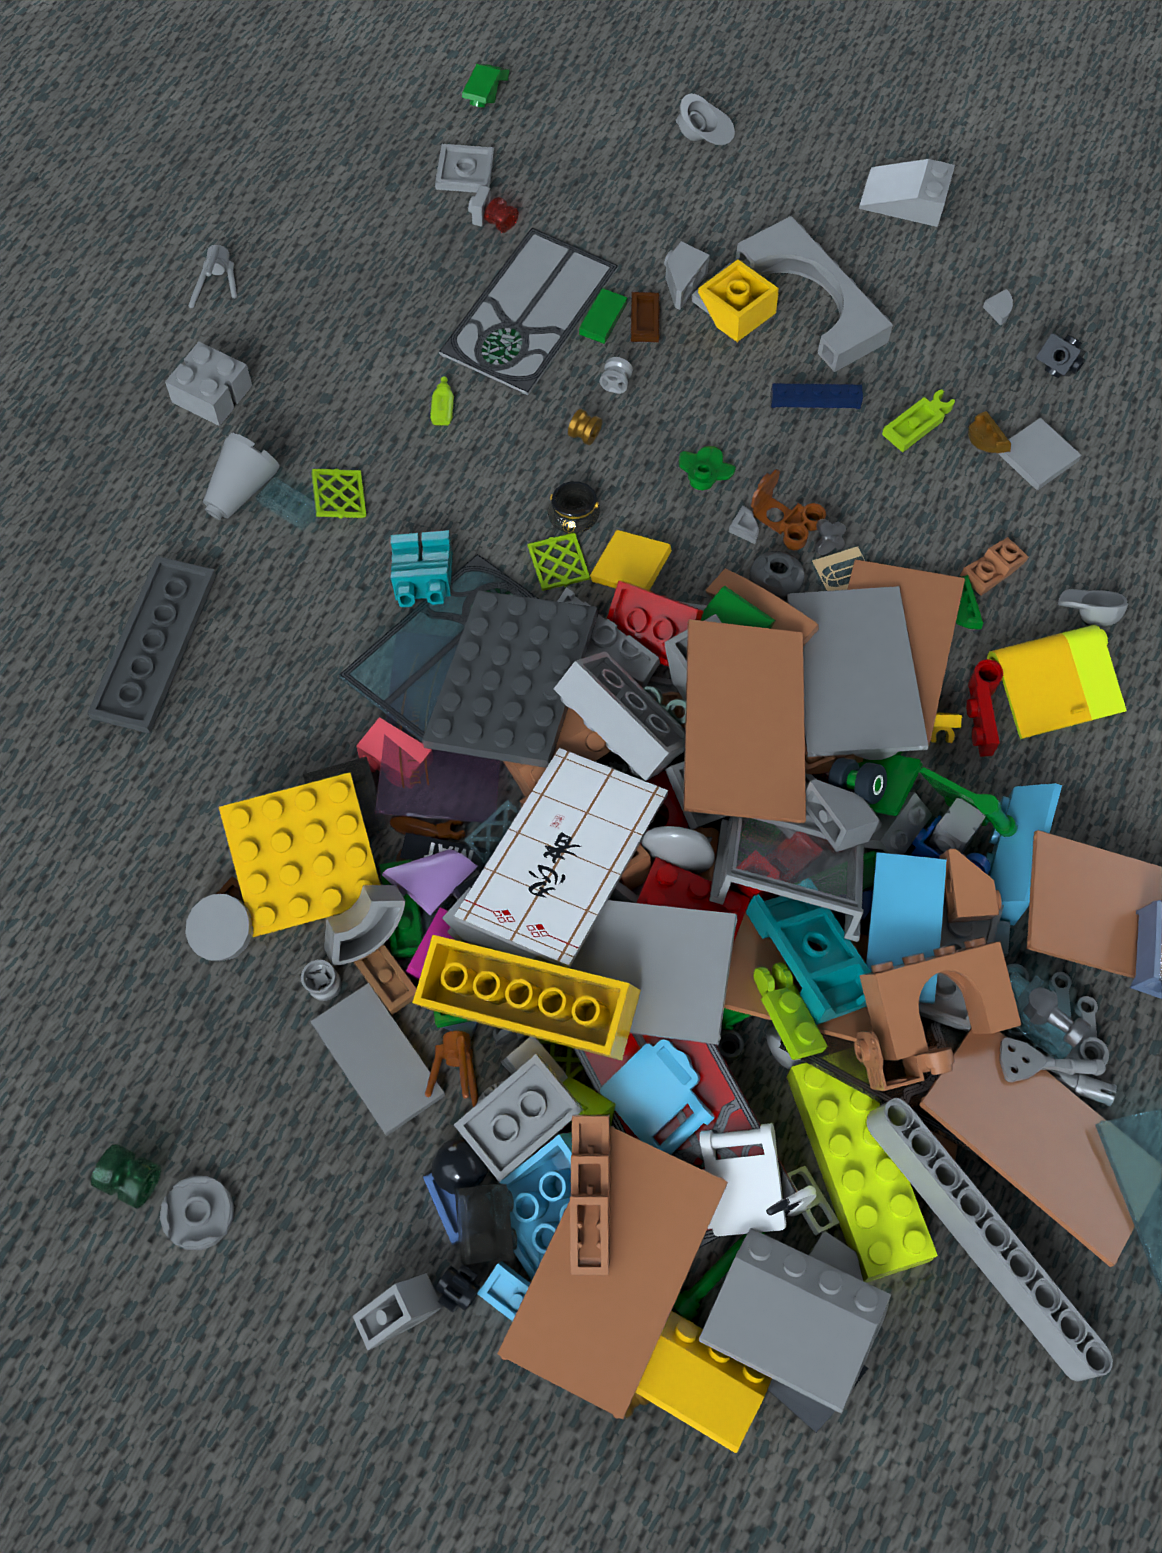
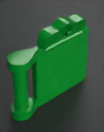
(985, 803)

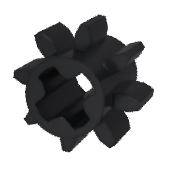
(458, 1288)

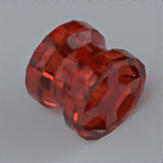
(501, 214)

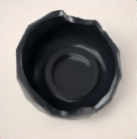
(457, 1166)

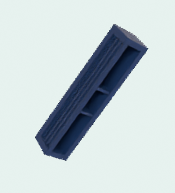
(816, 395)

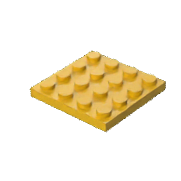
(299, 853)

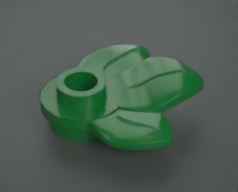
(705, 467)

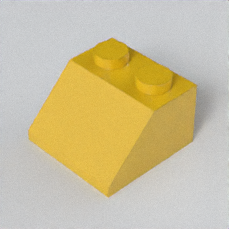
(739, 300)

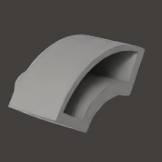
(364, 925)

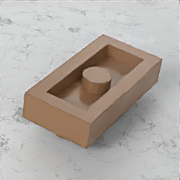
(387, 979)

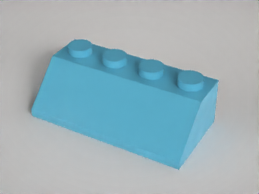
(1011, 857)

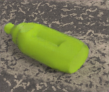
(442, 404)

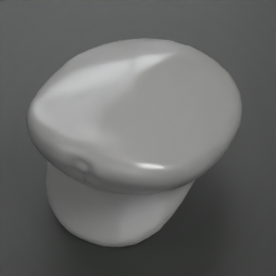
(680, 848)

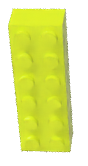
(863, 1182)

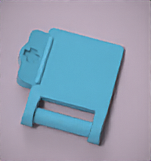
(654, 1090)

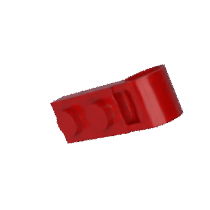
(981, 708)

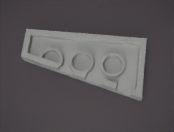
(624, 649)

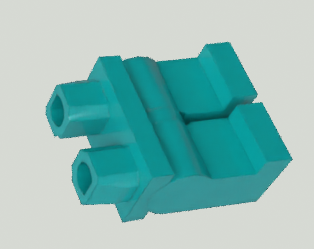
(419, 578)

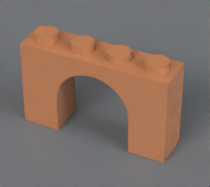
(895, 991)

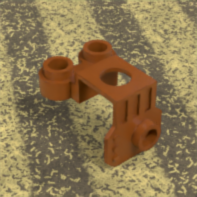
(795, 521)

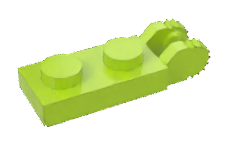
(789, 1012)

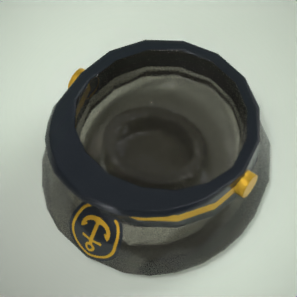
(573, 507)

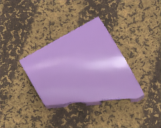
(431, 878)

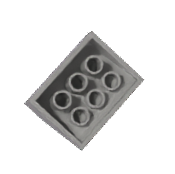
(796, 1319)

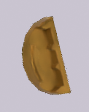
(987, 435)

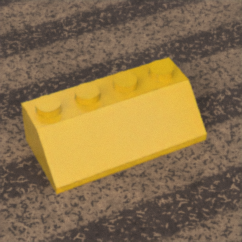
(702, 1384)

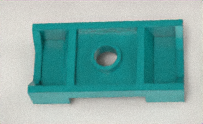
(827, 976)

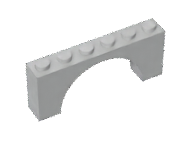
(791, 250)

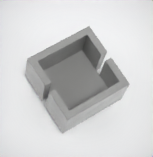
(203, 383)

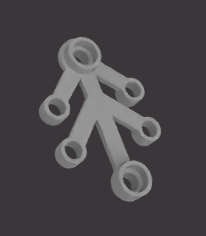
(1090, 1039)

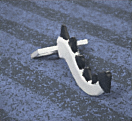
(803, 1201)

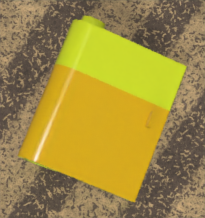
(1059, 680)

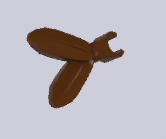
(415, 826)

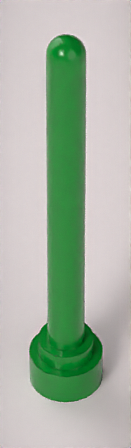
(688, 1301)

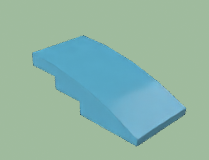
(906, 911)

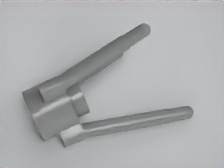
(216, 263)

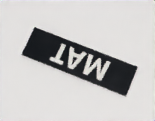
(420, 846)

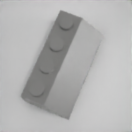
(622, 714)

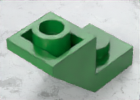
(483, 84)

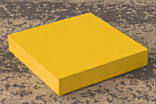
(630, 560)

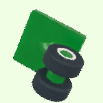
(880, 783)

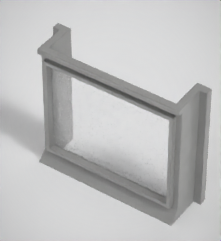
(792, 863)

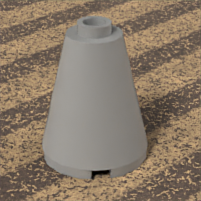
(237, 476)

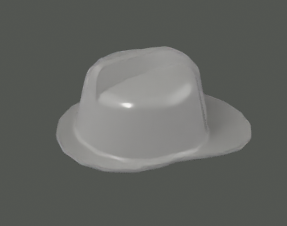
(704, 121)

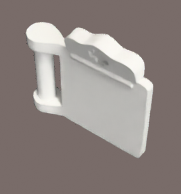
(751, 1180)

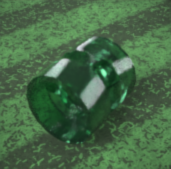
(129, 1178)

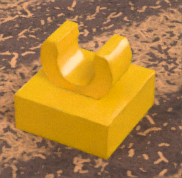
(946, 722)

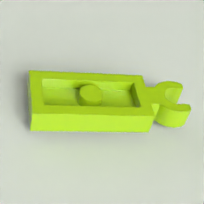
(917, 421)

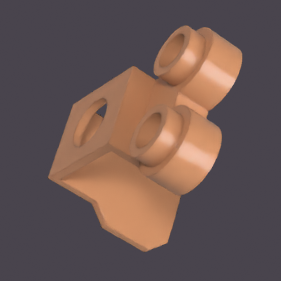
(869, 1052)

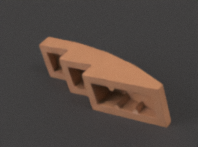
(784, 614)
(590, 1195)

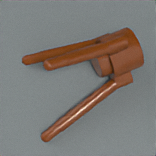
(457, 1054)

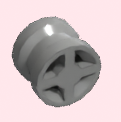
(616, 375)

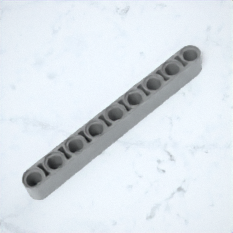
(989, 1241)

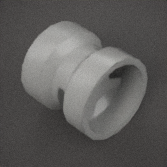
(315, 975)

